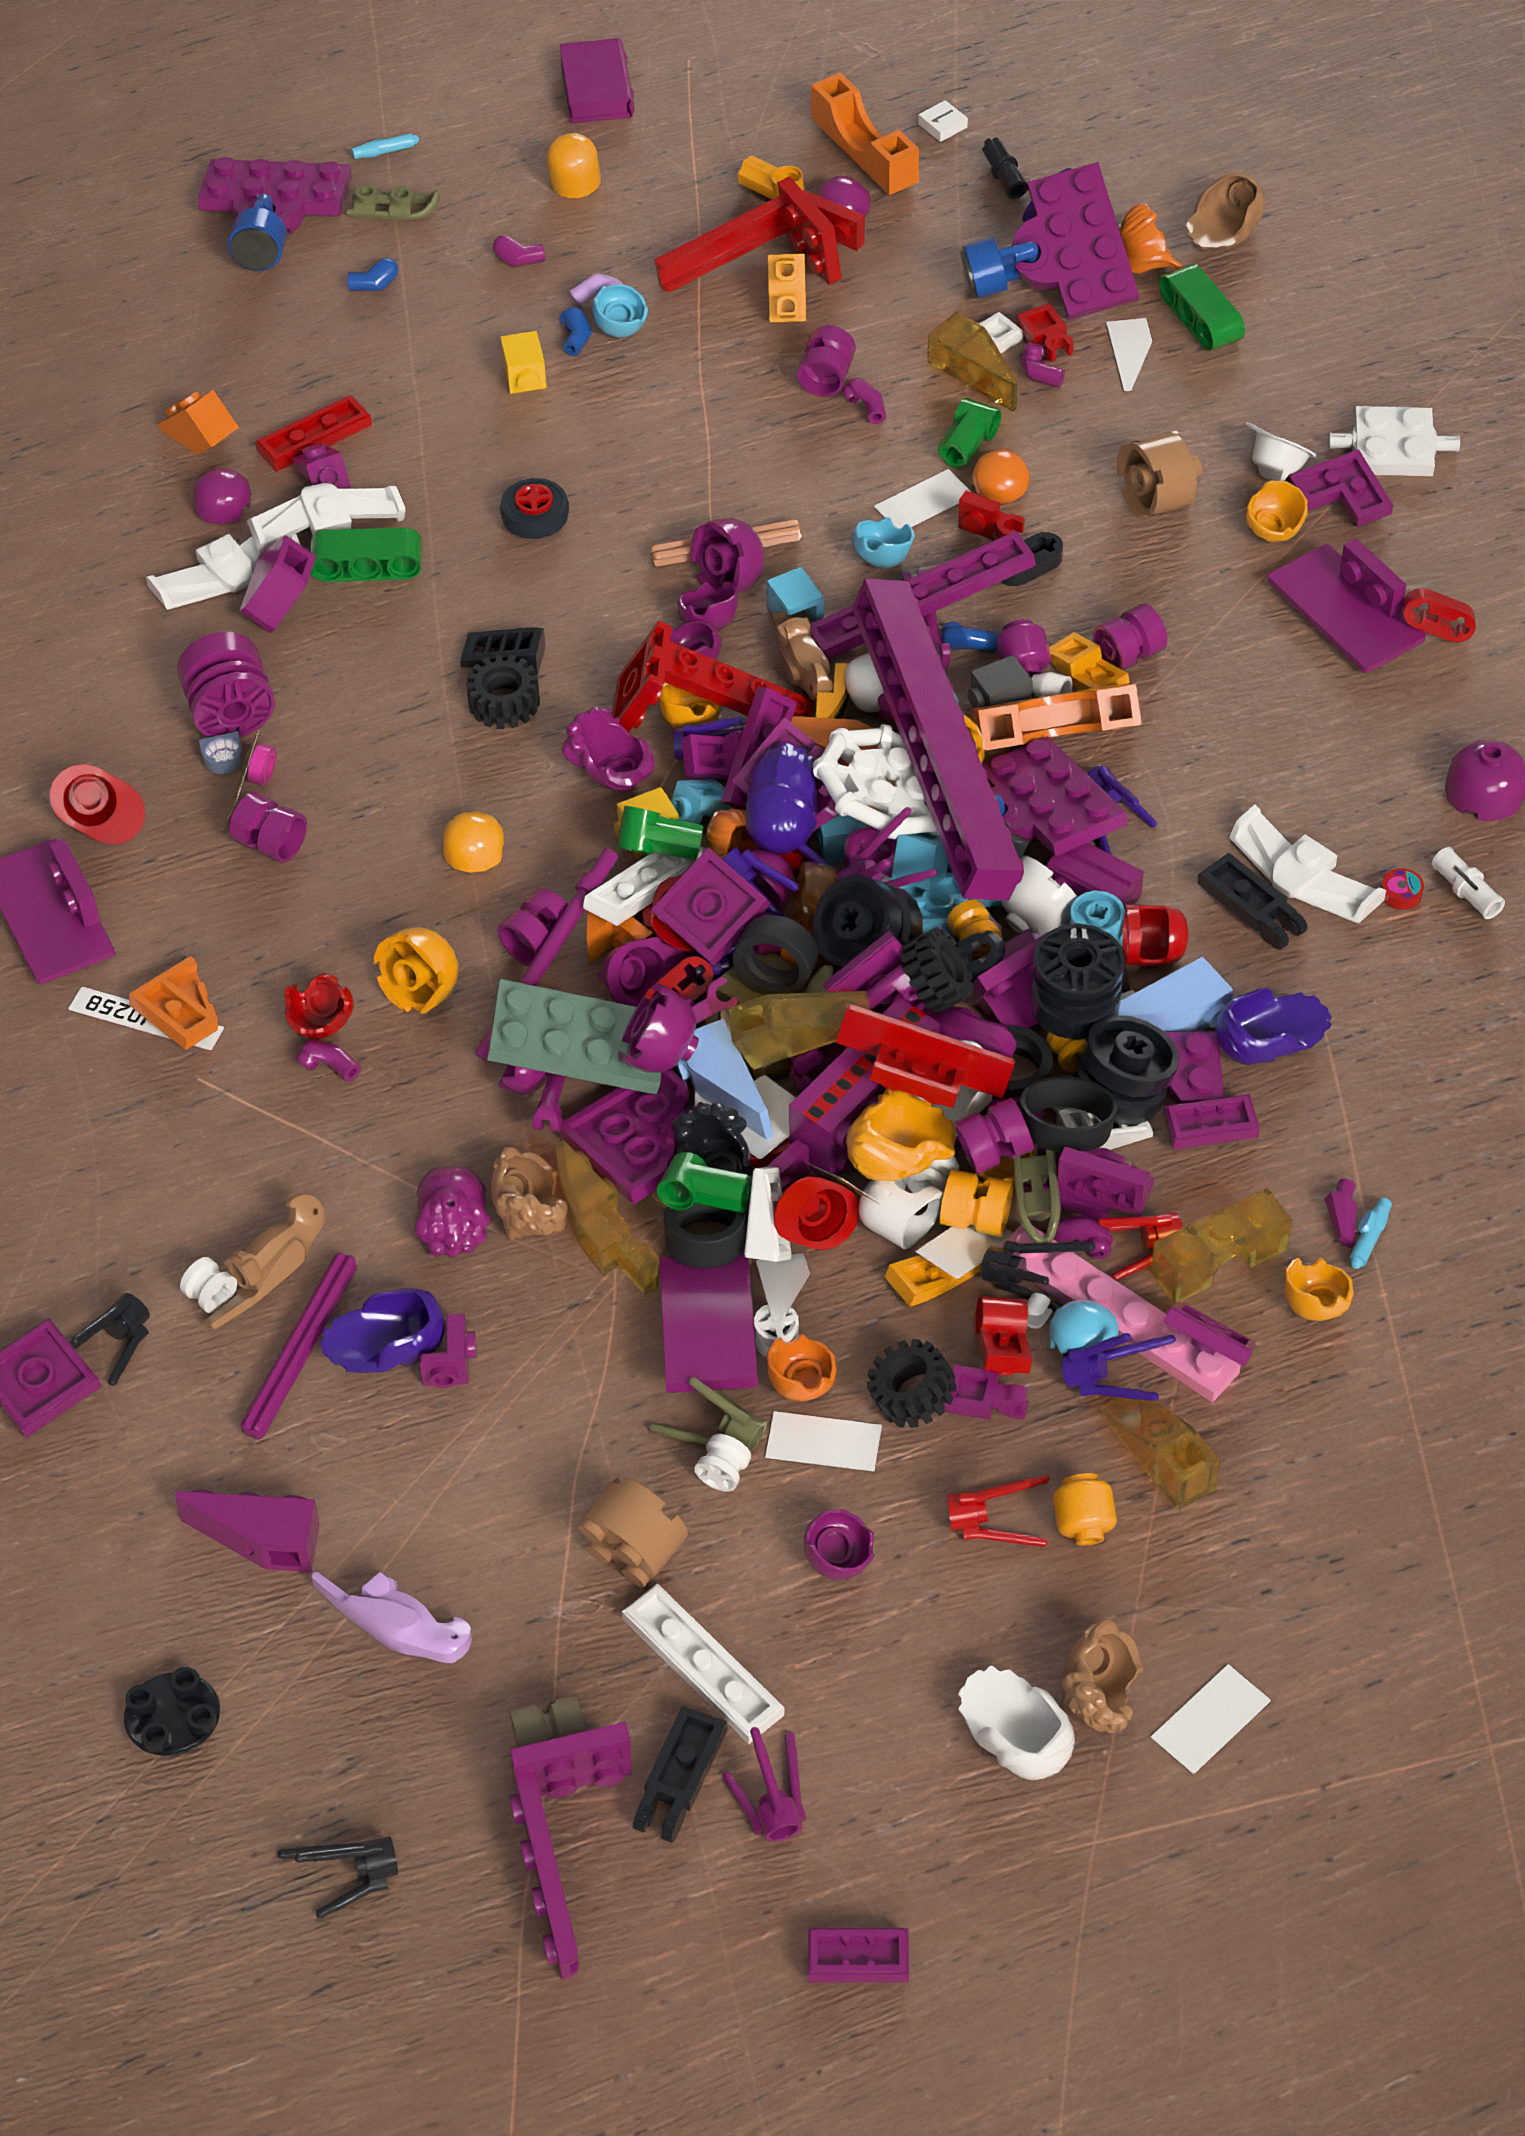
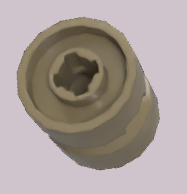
(560, 1720)

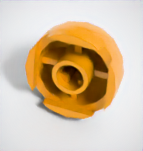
(416, 969)

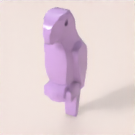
(399, 1619)

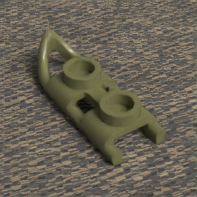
(399, 199)
(1038, 1203)

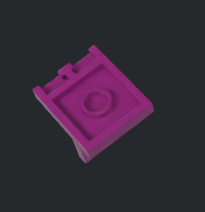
(557, 1770)

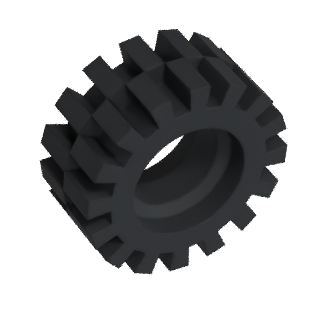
(508, 707)
(937, 970)
(922, 1399)

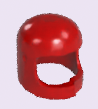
(1154, 935)

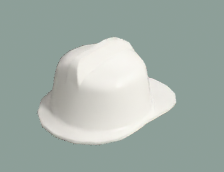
(1277, 456)

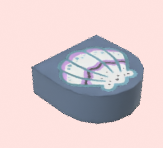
(222, 752)

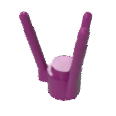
(868, 868)
(778, 1814)

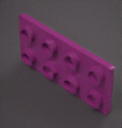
(1350, 602)
(51, 911)

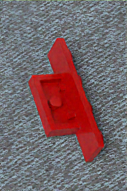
(921, 1059)

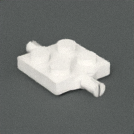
(1395, 440)

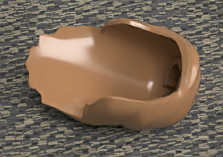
(1226, 212)

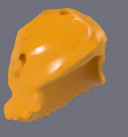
(899, 1137)

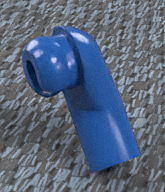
(376, 278)
(579, 327)
(968, 638)

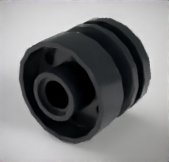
(1076, 979)

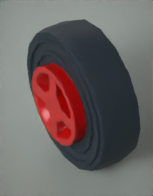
(534, 508)

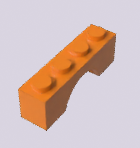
(841, 114)
(1057, 715)

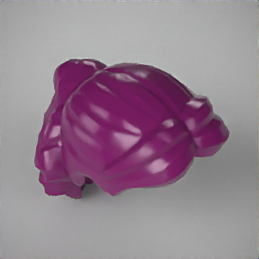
(607, 750)
(451, 1211)

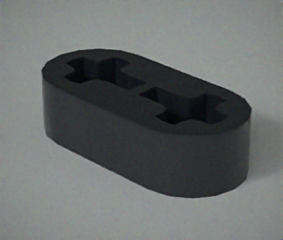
(1045, 560)
(972, 944)

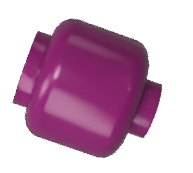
(1026, 643)

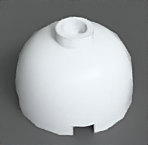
(1038, 900)

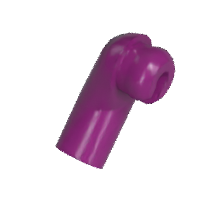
(517, 254)

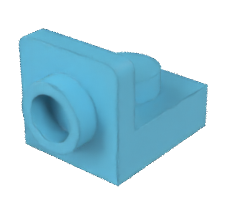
(698, 799)

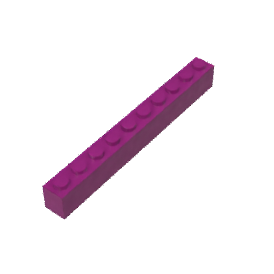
(937, 741)

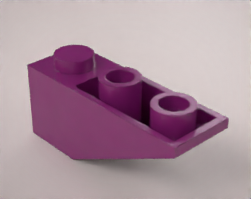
(263, 1529)

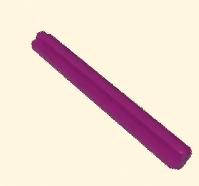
(298, 1346)

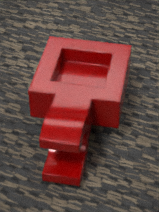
(984, 517)

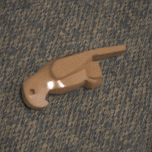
(800, 656)
(271, 1257)

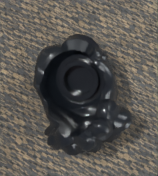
(714, 1136)

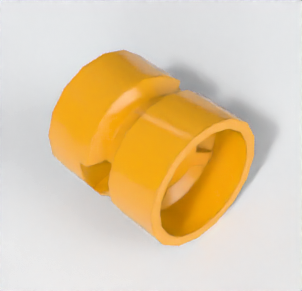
(976, 1203)

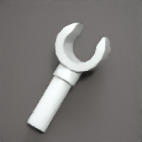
(1037, 1310)

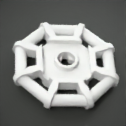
(869, 777)

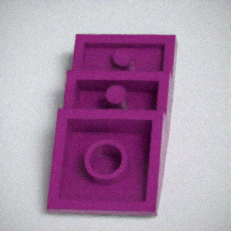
(708, 1325)

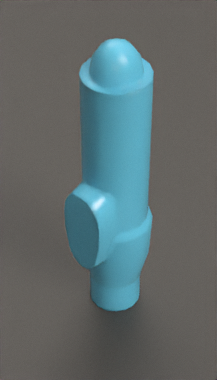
(383, 146)
(1370, 1227)

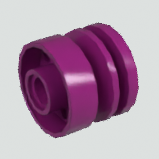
(225, 684)

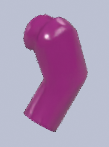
(1037, 369)
(871, 397)
(329, 1053)
(1085, 1230)

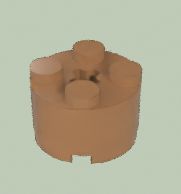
(1158, 474)
(632, 1530)

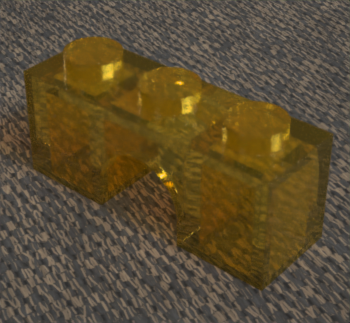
(1191, 1256)

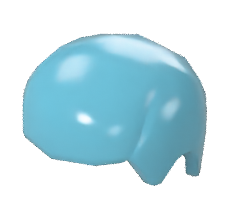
(619, 310)
(882, 542)
(1081, 1325)

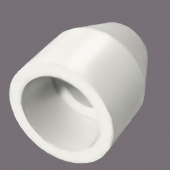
(1050, 684)

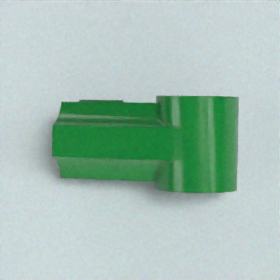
(970, 427)
(649, 833)
(692, 1181)

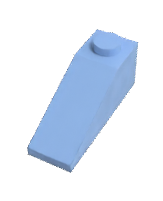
(1182, 1000)
(723, 1077)

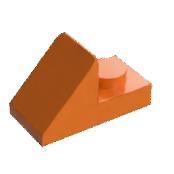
(604, 934)

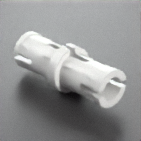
(1479, 892)

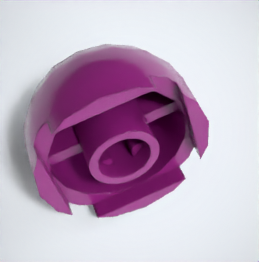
(727, 552)
(1486, 780)
(660, 1032)

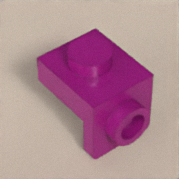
(322, 465)
(710, 755)
(451, 1367)

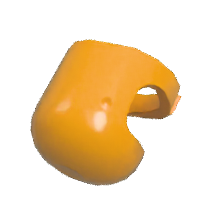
(573, 166)

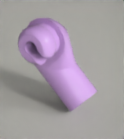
(591, 287)

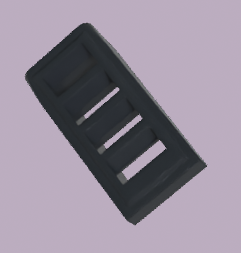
(519, 642)

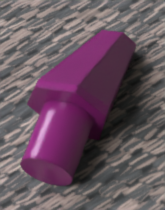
(1343, 1211)

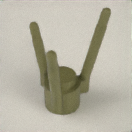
(736, 1422)

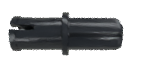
(1004, 168)

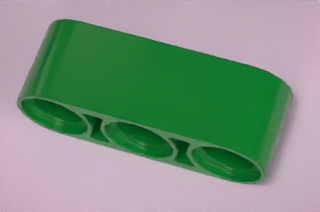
(1201, 307)
(366, 554)

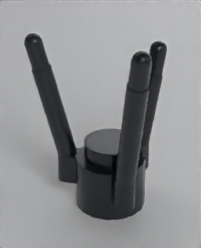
(1009, 1269)
(121, 1320)
(371, 1859)

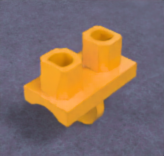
(787, 288)

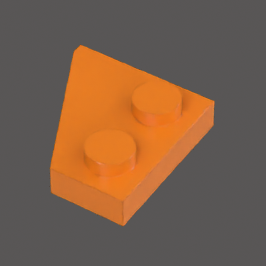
(177, 1004)

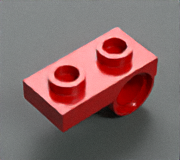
(1001, 1334)

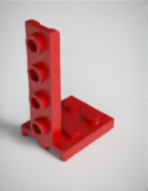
(788, 213)
(665, 661)

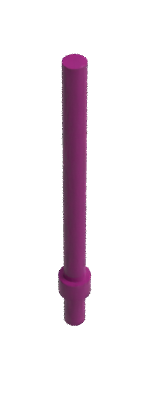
(562, 929)

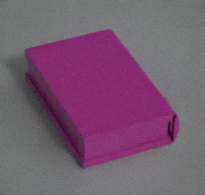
(596, 80)

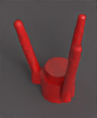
(1151, 1229)
(969, 1510)

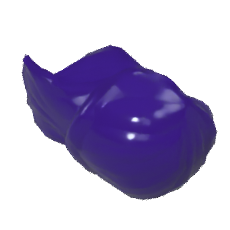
(782, 799)
(1265, 1027)
(385, 1332)

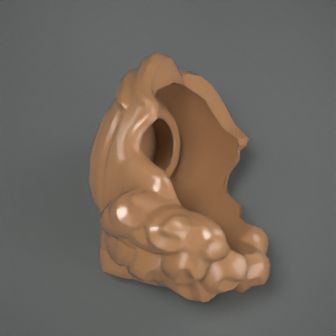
(526, 1195)
(1099, 1677)

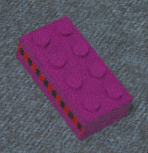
(839, 1096)

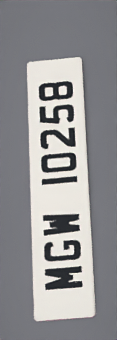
(118, 1011)

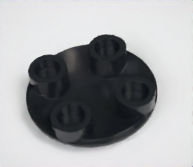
(171, 1713)

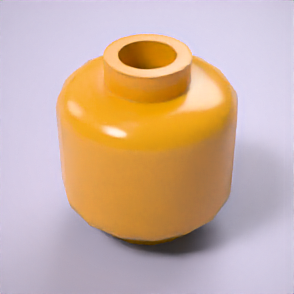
(1084, 1508)

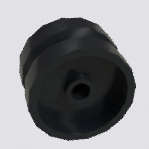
(858, 913)
(1132, 1063)

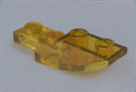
(596, 1221)

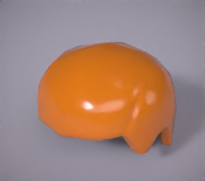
(1001, 476)
(801, 1368)

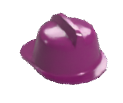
(638, 966)

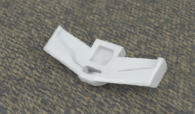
(325, 509)
(222, 570)
(1303, 869)

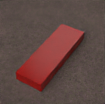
(322, 426)

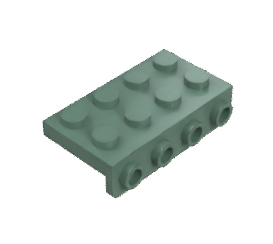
(564, 1035)

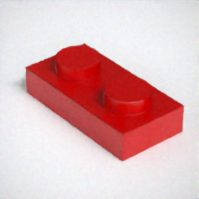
(847, 223)

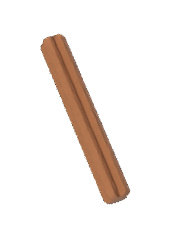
(769, 534)

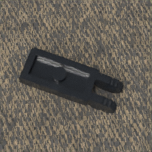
(1252, 900)
(680, 1769)

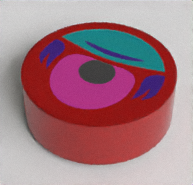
(1403, 888)

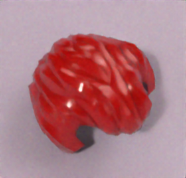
(320, 1008)

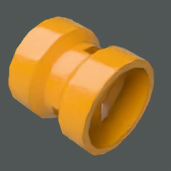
(963, 923)

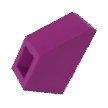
(277, 582)

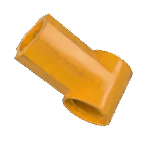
(764, 177)

